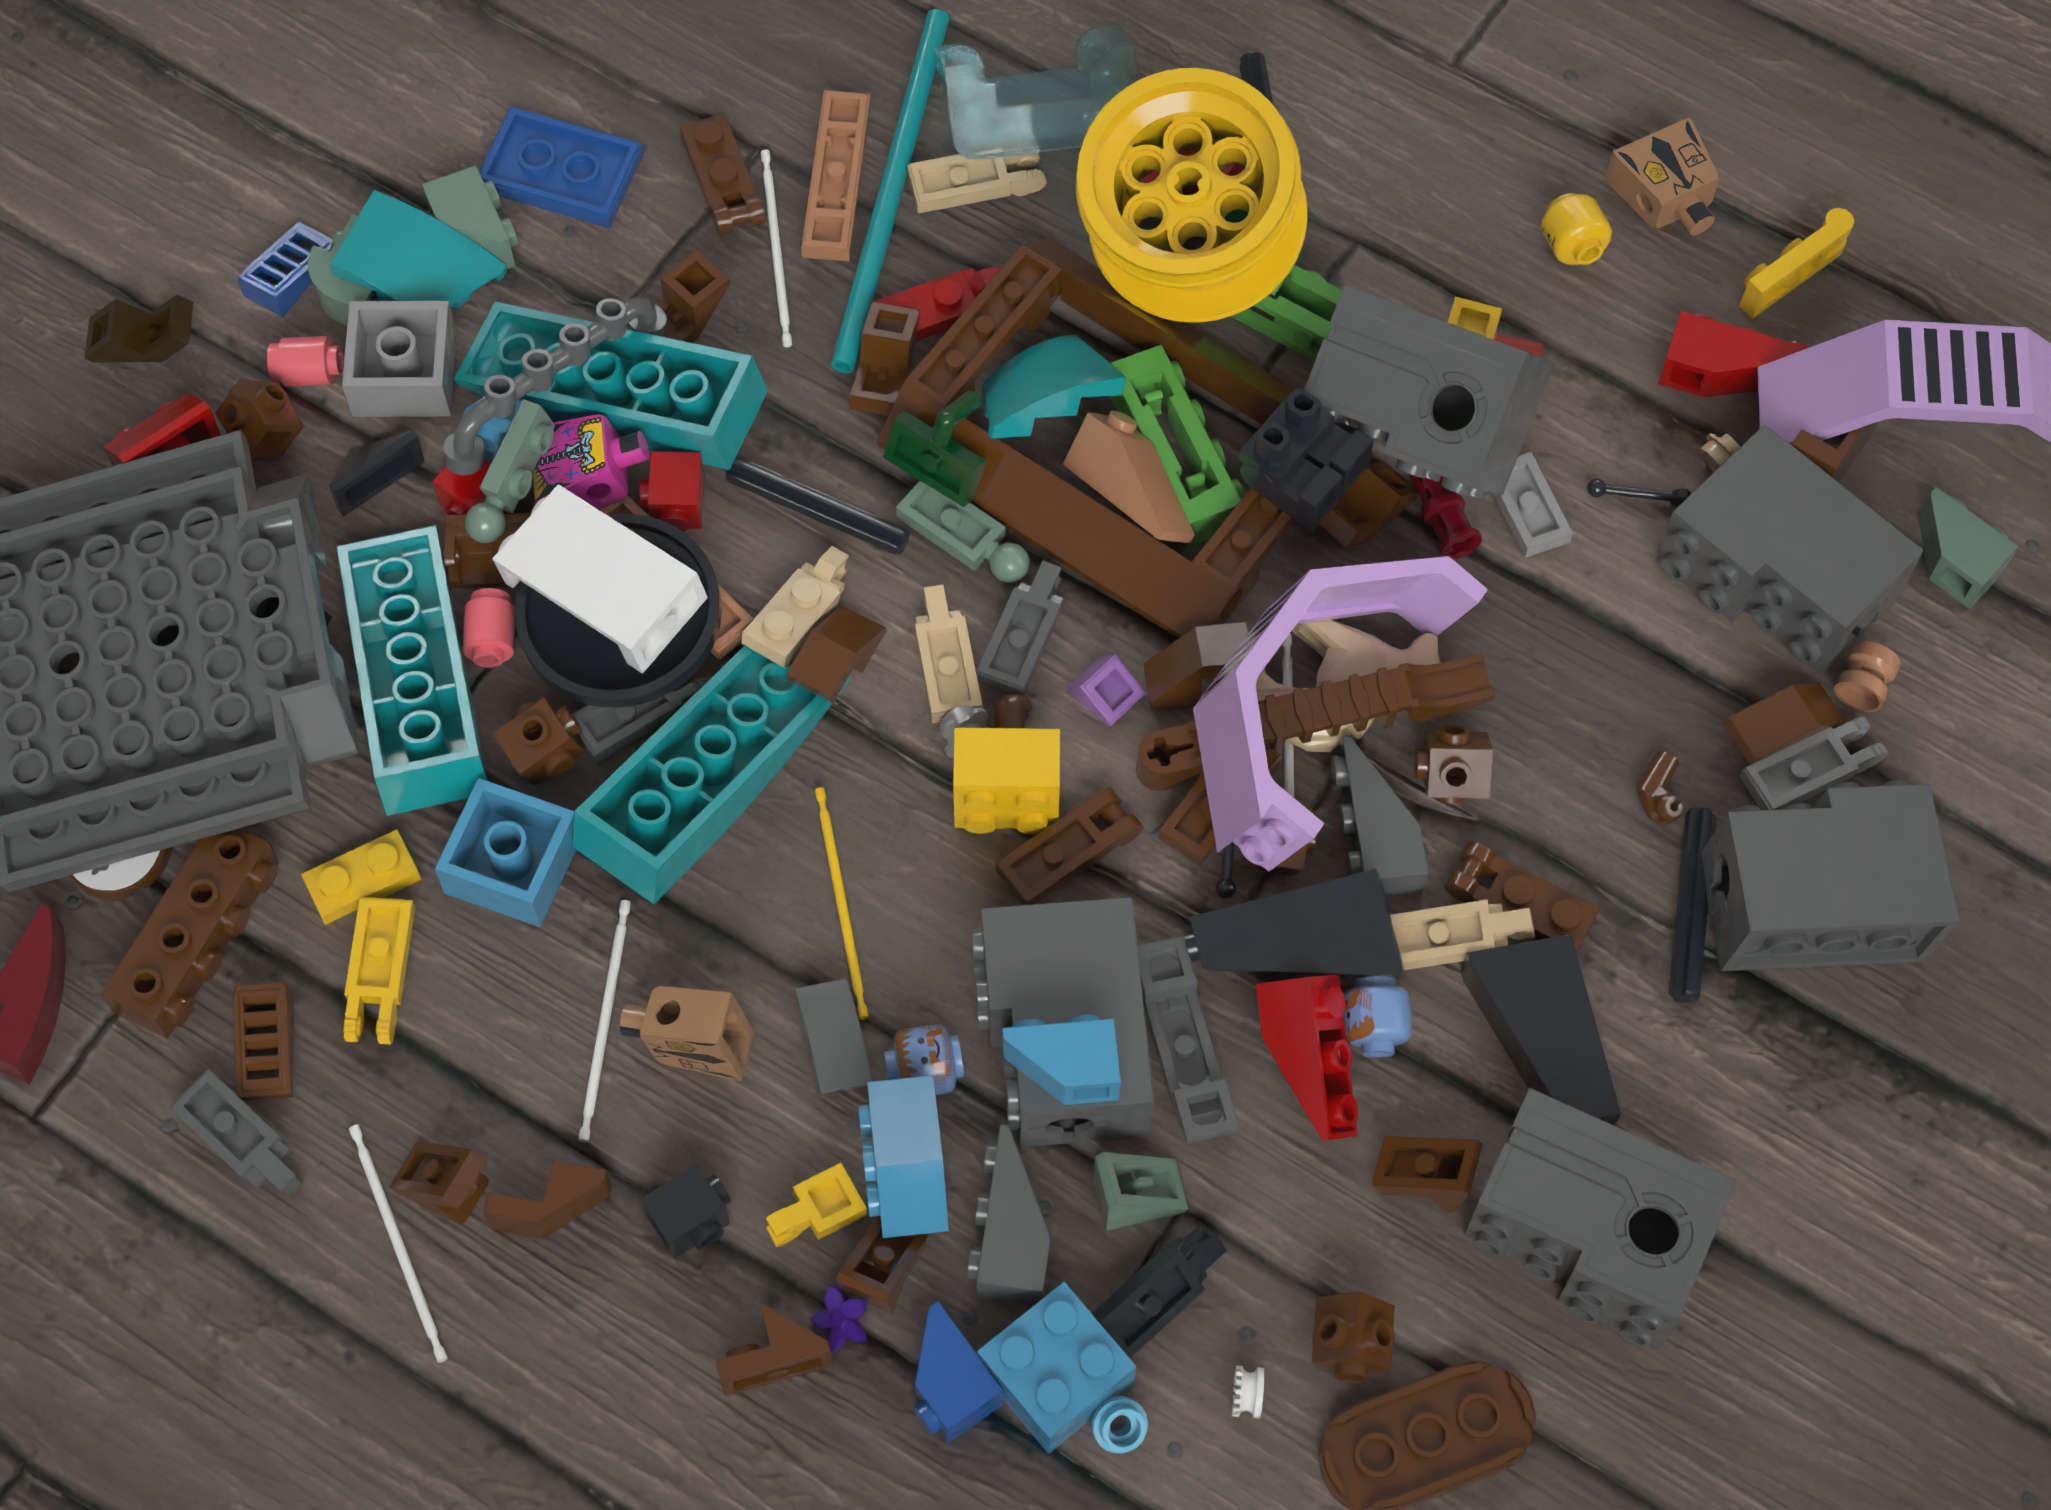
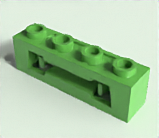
(1301, 312)
(1209, 491)

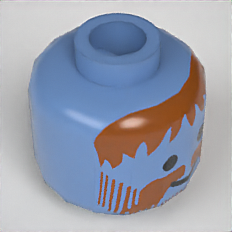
(1377, 1015)
(926, 1053)

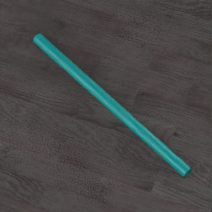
(889, 193)

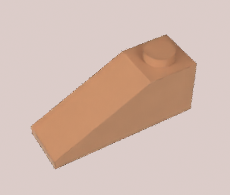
(1128, 474)

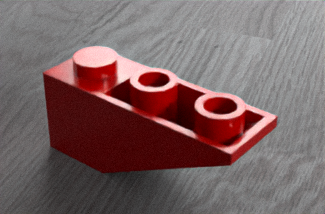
(1717, 357)
(1308, 1040)

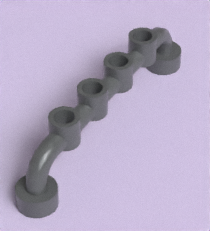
(465, 450)

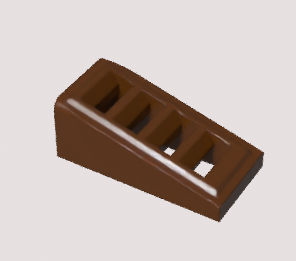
(263, 997)

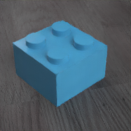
(507, 852)
(904, 1157)
(1057, 1367)

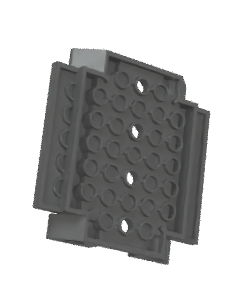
(144, 736)

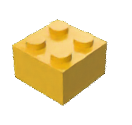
(1006, 779)

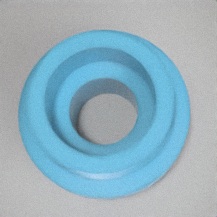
(1127, 1437)

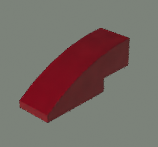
(31, 995)

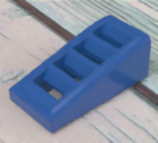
(256, 277)

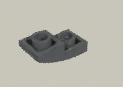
(832, 1036)

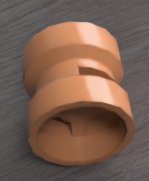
(1866, 679)

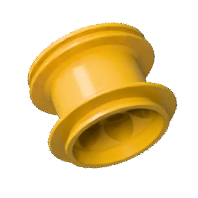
(1155, 129)

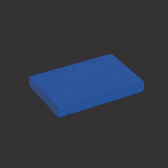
(561, 166)

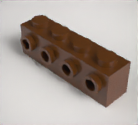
(190, 930)

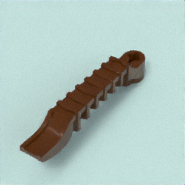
(1419, 689)

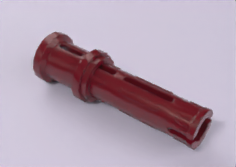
(1445, 514)

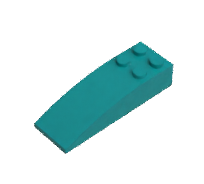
(664, 387)
(411, 671)
(696, 774)

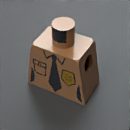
(1667, 177)
(692, 1030)

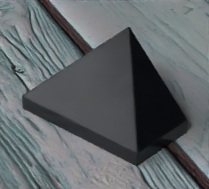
(374, 468)

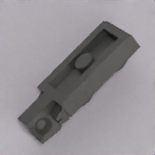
(1022, 633)
(236, 1133)

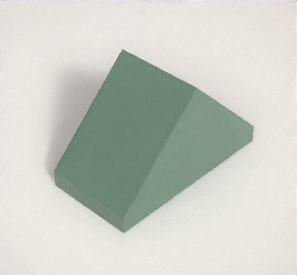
(1137, 1189)

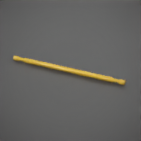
(841, 903)

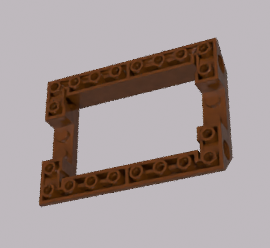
(1056, 514)

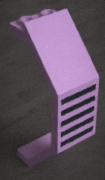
(1910, 374)
(1241, 793)

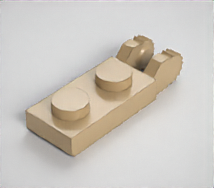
(964, 181)

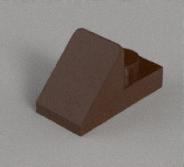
(1428, 1168)
(442, 1179)
(880, 1266)
(790, 1354)

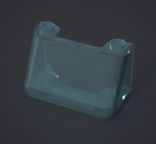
(1034, 108)

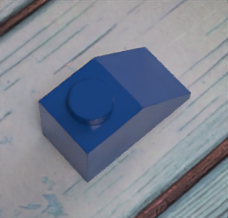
(952, 1380)

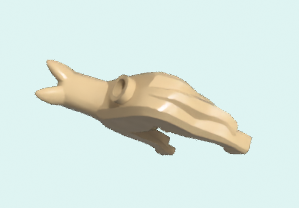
(1347, 653)

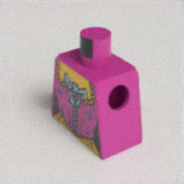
(589, 461)

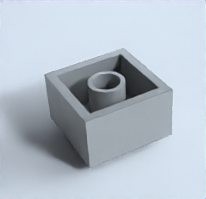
(399, 358)

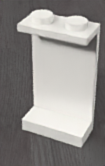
(602, 575)

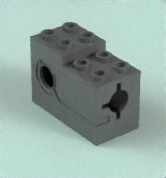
(1430, 390)
(1788, 550)
(1831, 882)
(1053, 967)
(1602, 1215)

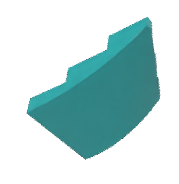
(412, 255)
(1046, 383)

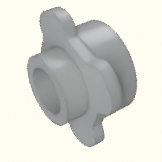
(961, 717)

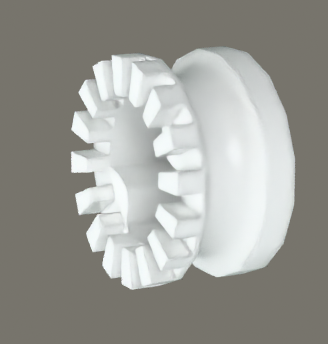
(1249, 1392)

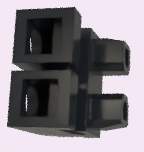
(1304, 459)

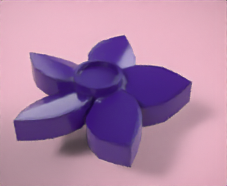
(842, 1318)

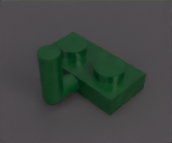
(933, 455)

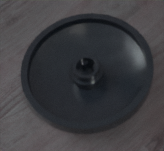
(590, 665)

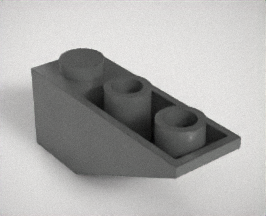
(1379, 825)
(1015, 1239)

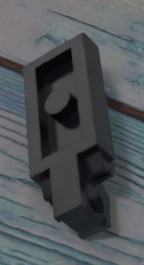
(1159, 1290)

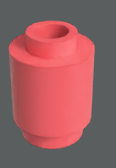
(305, 361)
(489, 628)

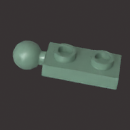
(510, 471)
(963, 532)

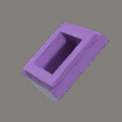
(1107, 689)

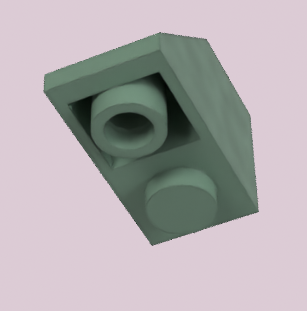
(471, 208)
(1961, 549)

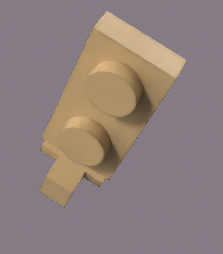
(797, 608)
(945, 656)
(1452, 931)

